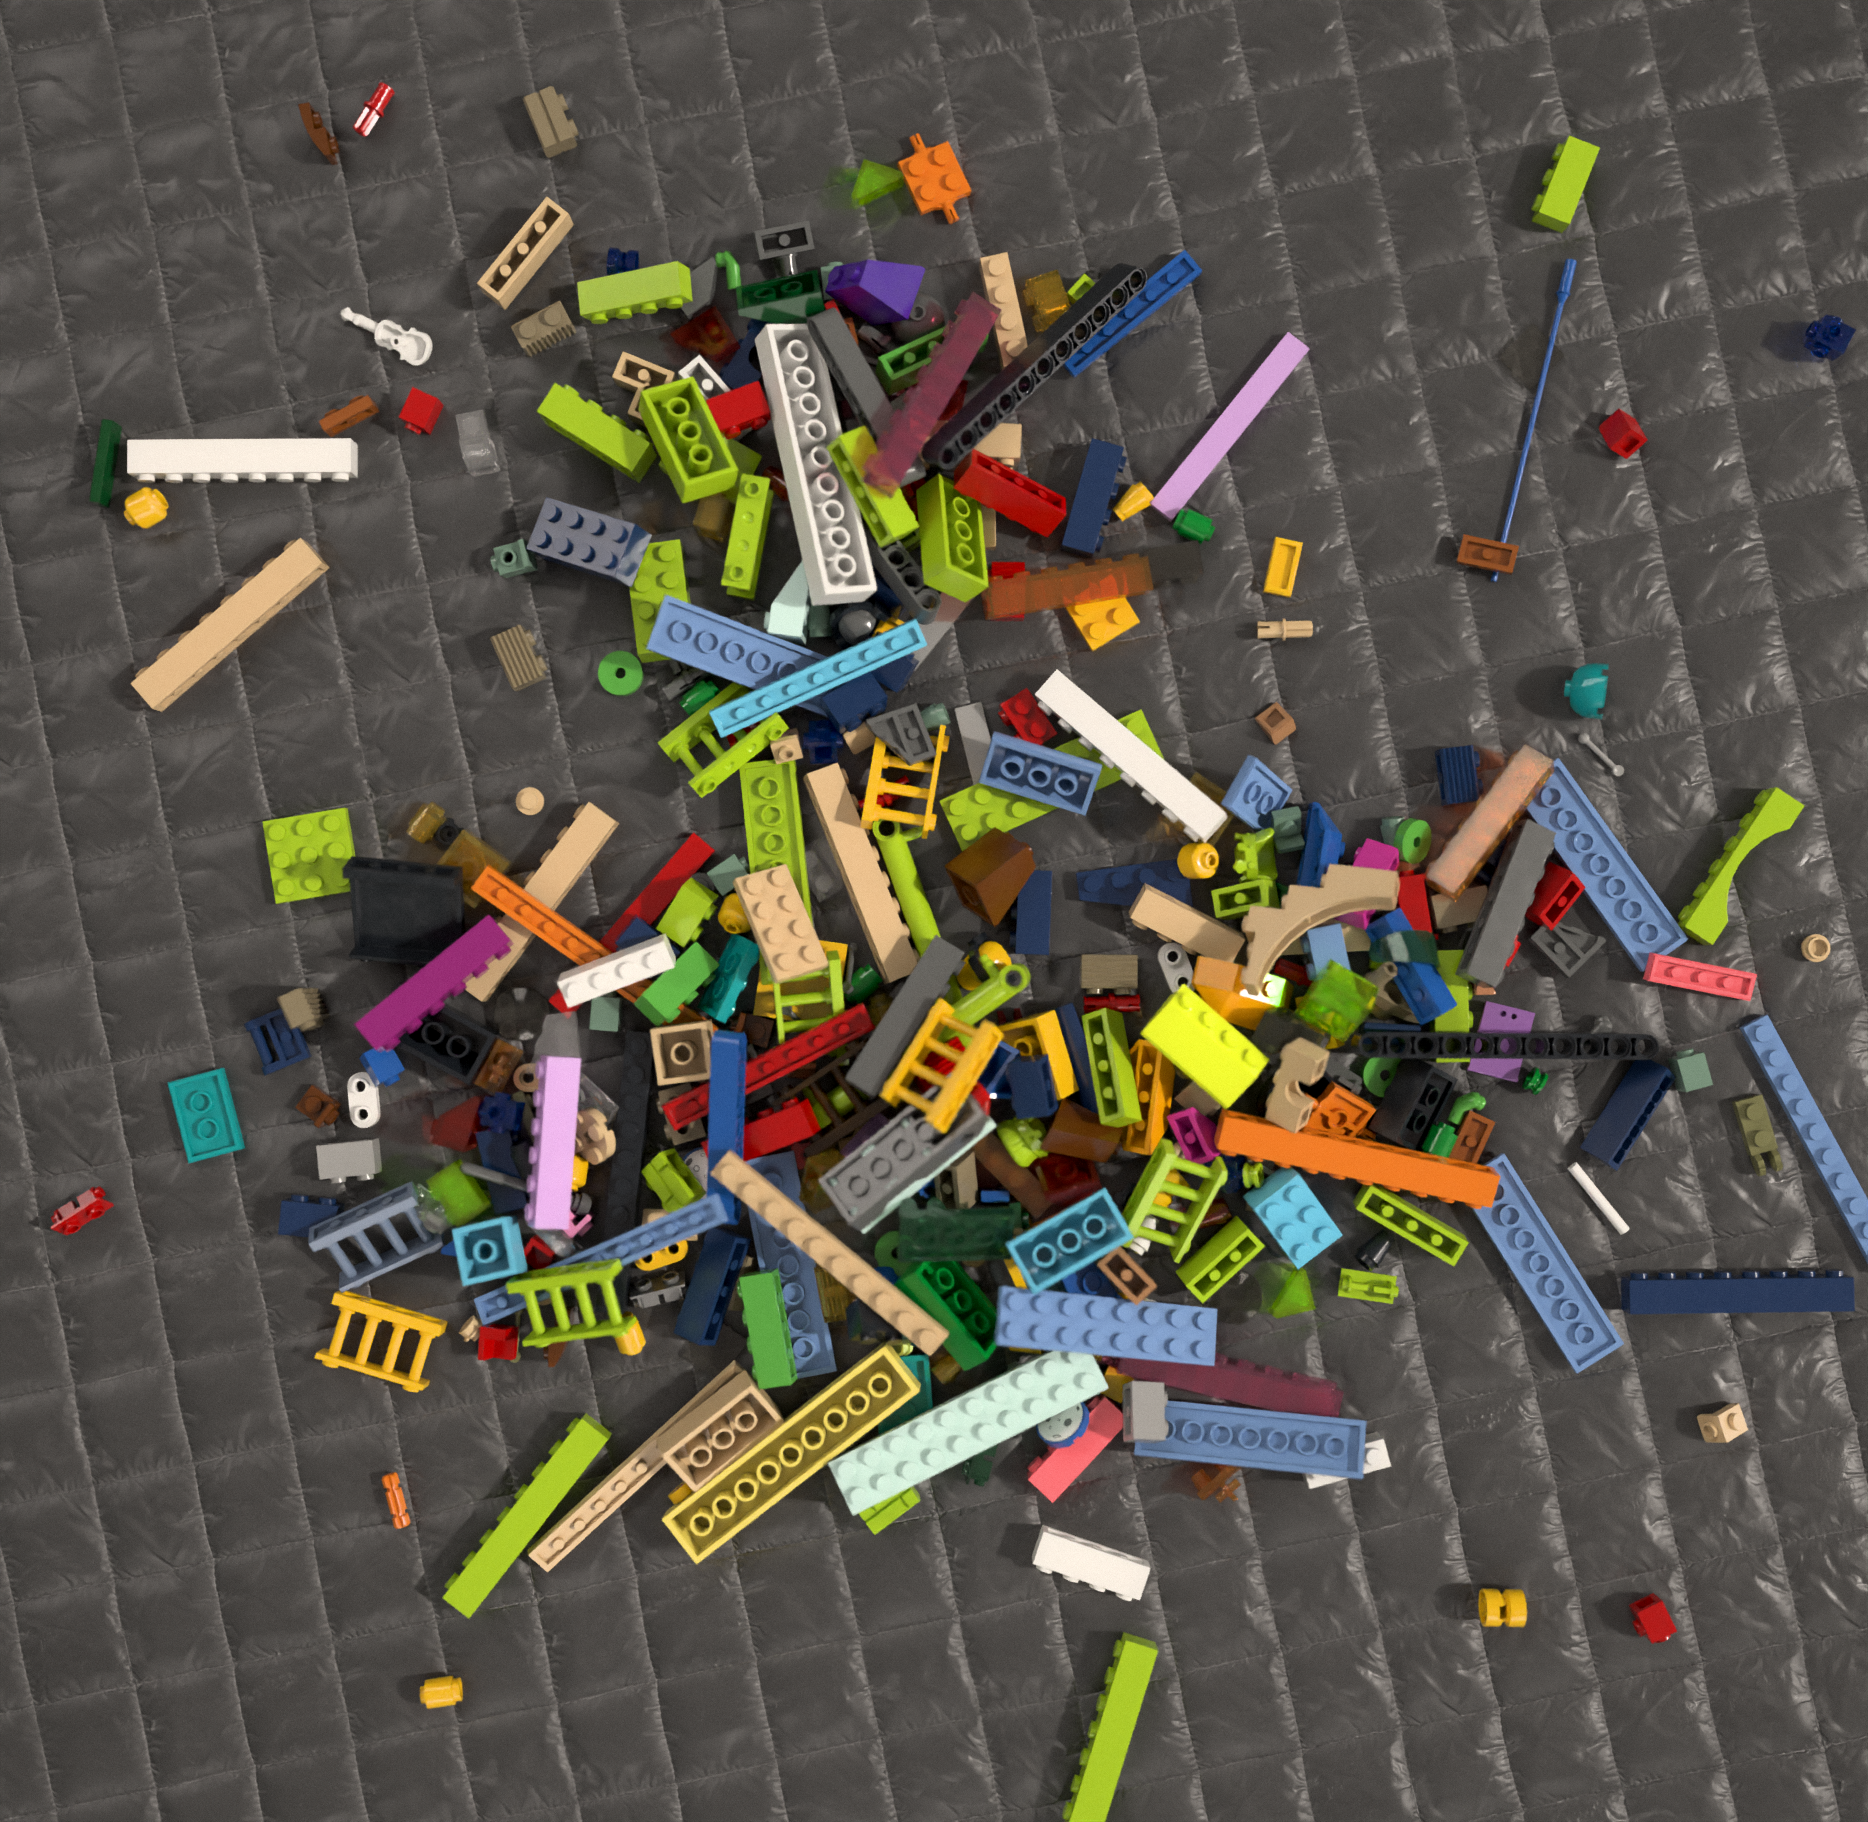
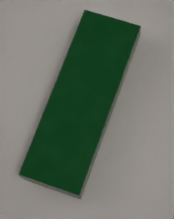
(105, 463)

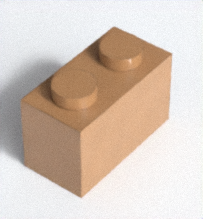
(1126, 1274)

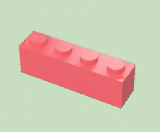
(1063, 1465)

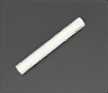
(1598, 1198)

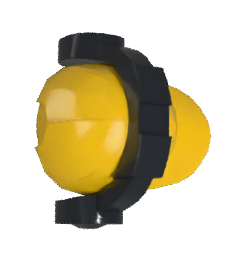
(973, 972)

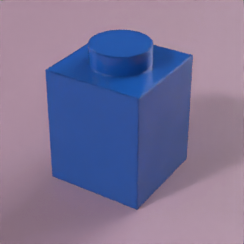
(382, 1067)

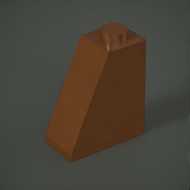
(1080, 1134)

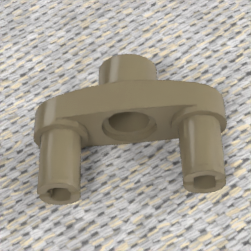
(1389, 997)

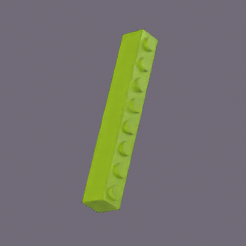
(527, 1515)
(1111, 1730)

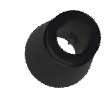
(1374, 1250)

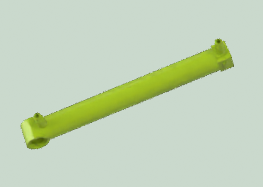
(912, 896)
(967, 1009)

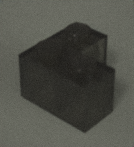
(1283, 1027)

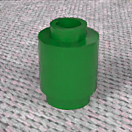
(1193, 526)
(698, 696)
(865, 983)
(1440, 1140)

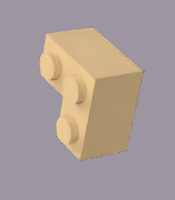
(639, 375)

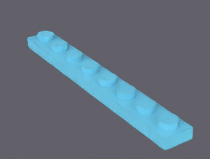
(818, 677)

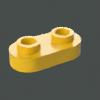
(664, 1257)

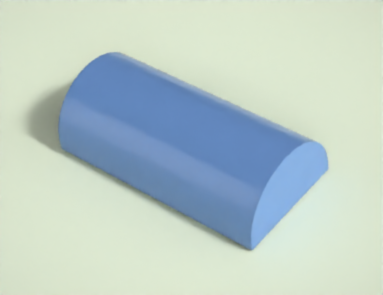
(1040, 773)

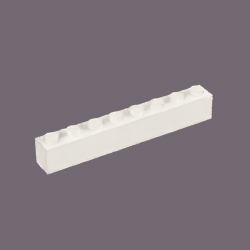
(242, 459)
(1130, 756)

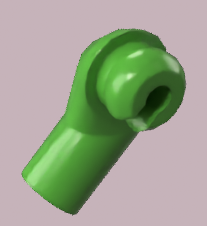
(732, 268)
(1465, 1103)

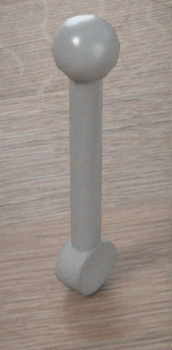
(1617, 770)

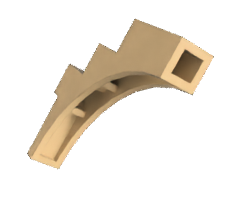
(1341, 891)

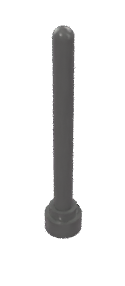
(579, 1203)

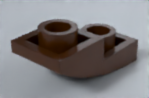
(321, 137)
(555, 1350)

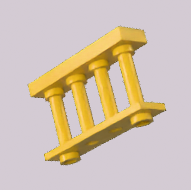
(878, 786)
(963, 1077)
(402, 1320)

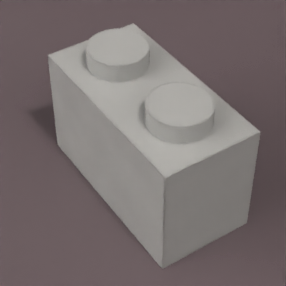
(348, 1159)
(1144, 1412)

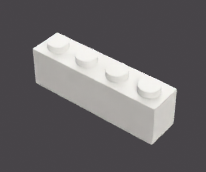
(616, 970)
(1091, 1563)

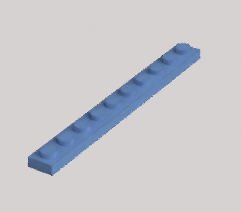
(1810, 1127)
(627, 1247)

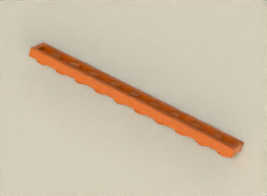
(559, 932)

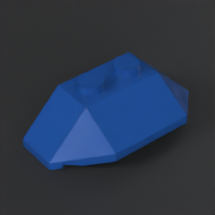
(1321, 848)

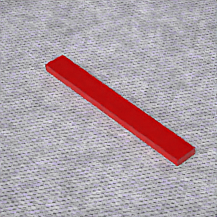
(654, 898)
(777, 1062)

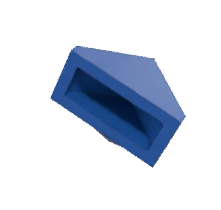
(994, 1073)

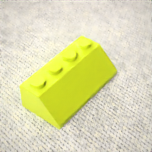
(1204, 1046)

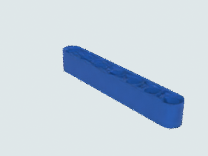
(726, 1112)

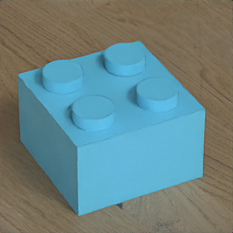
(489, 1250)

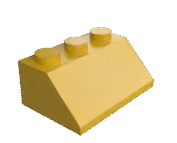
(1042, 1035)

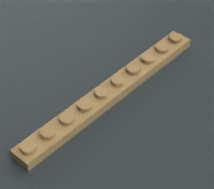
(829, 1252)
(617, 1485)

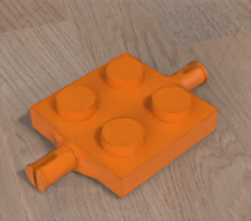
(934, 178)
(1341, 1113)

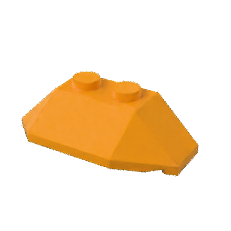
(1222, 990)
(1154, 1086)

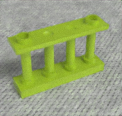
(748, 537)
(701, 725)
(831, 995)
(1154, 1182)
(577, 1276)

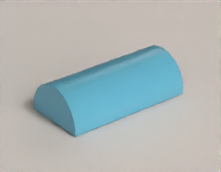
(1069, 1241)

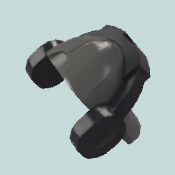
(856, 620)

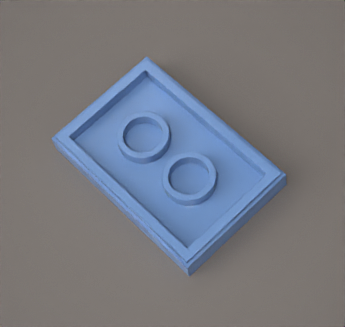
(1256, 794)

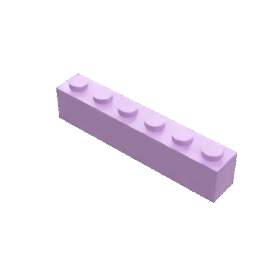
(553, 1142)

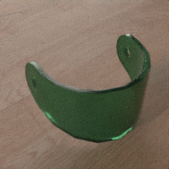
(1406, 947)

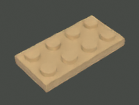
(780, 923)

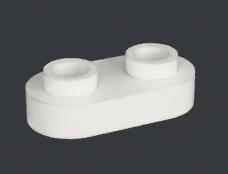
(1177, 969)
(364, 1099)

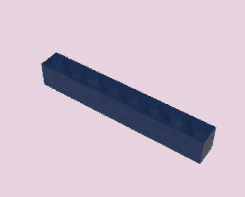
(1737, 1292)

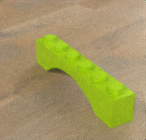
(1708, 911)

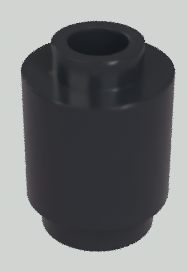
(520, 1157)

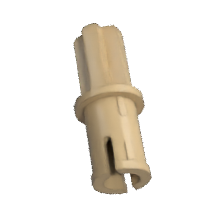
(1284, 629)

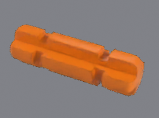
(395, 1500)

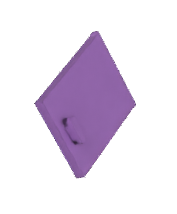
(1498, 1019)

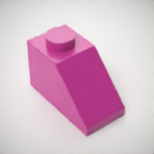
(1194, 1135)

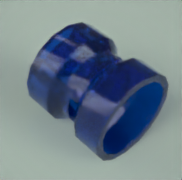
(621, 261)

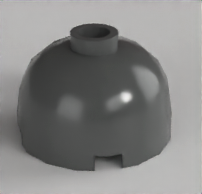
(924, 318)

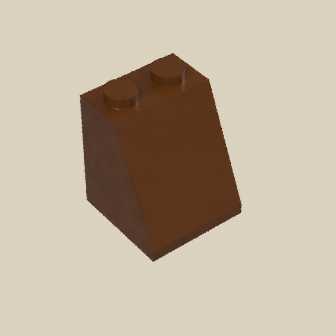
(991, 874)

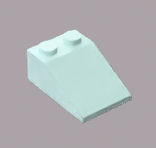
(791, 610)

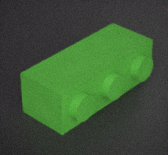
(677, 985)

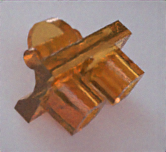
(498, 1066)
(1207, 1486)

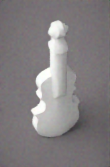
(412, 344)

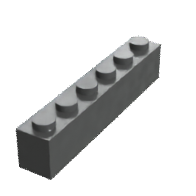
(1506, 904)
(905, 1016)

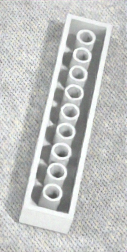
(820, 501)

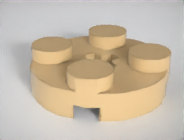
(592, 1137)

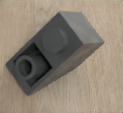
(703, 289)

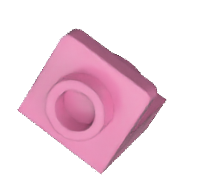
(578, 1227)

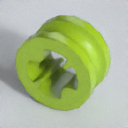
(1253, 1175)

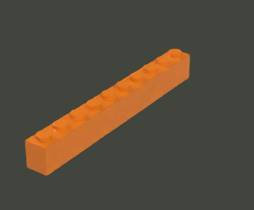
(1358, 1159)

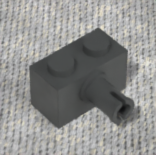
(784, 244)

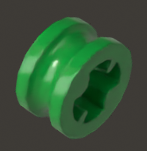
(1535, 1081)

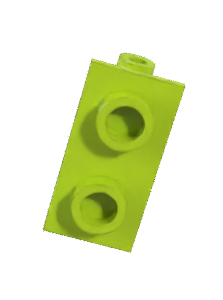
(1367, 1286)

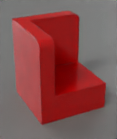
(1622, 433)
(538, 1253)
(498, 1341)

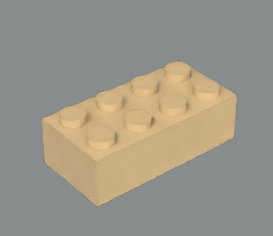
(1001, 445)
(719, 1431)

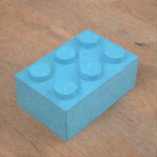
(1292, 1216)

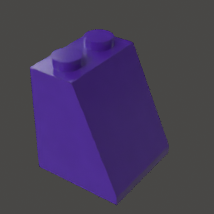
(876, 289)

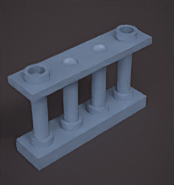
(365, 1215)

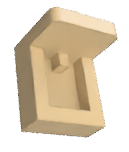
(787, 747)
(1722, 1424)

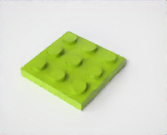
(309, 854)

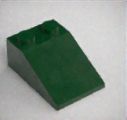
(782, 299)

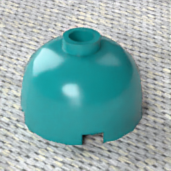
(1587, 690)

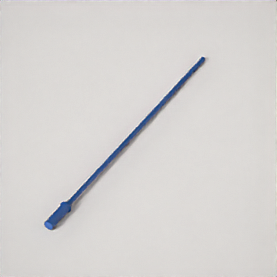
(1563, 293)

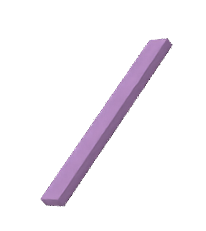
(1229, 426)

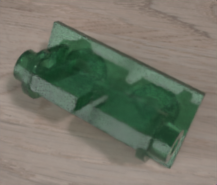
(979, 1468)

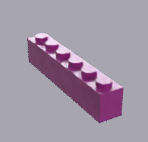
(434, 984)

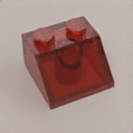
(458, 1125)
(1066, 1178)

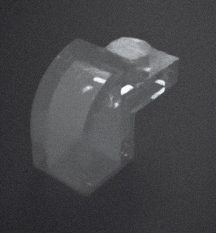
(475, 443)

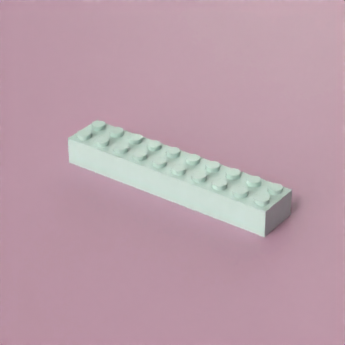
(965, 1426)

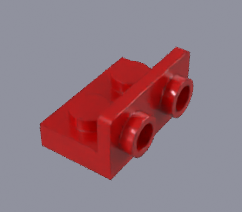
(1026, 718)

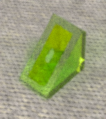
(874, 182)
(1294, 1296)

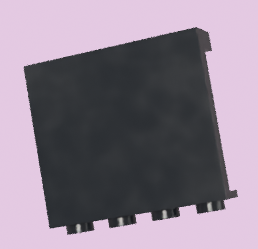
(404, 909)

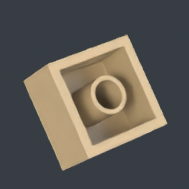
(682, 1051)

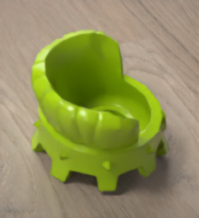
(1255, 856)
(1022, 1139)

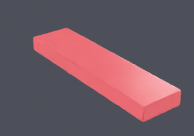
(1699, 976)

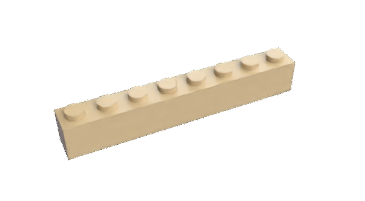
(229, 624)
(861, 872)
(550, 885)

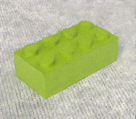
(596, 432)
(687, 439)
(951, 540)
(660, 574)

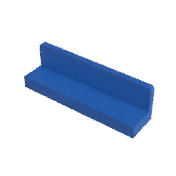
(1417, 981)

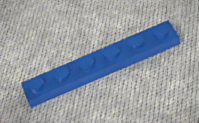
(1156, 293)

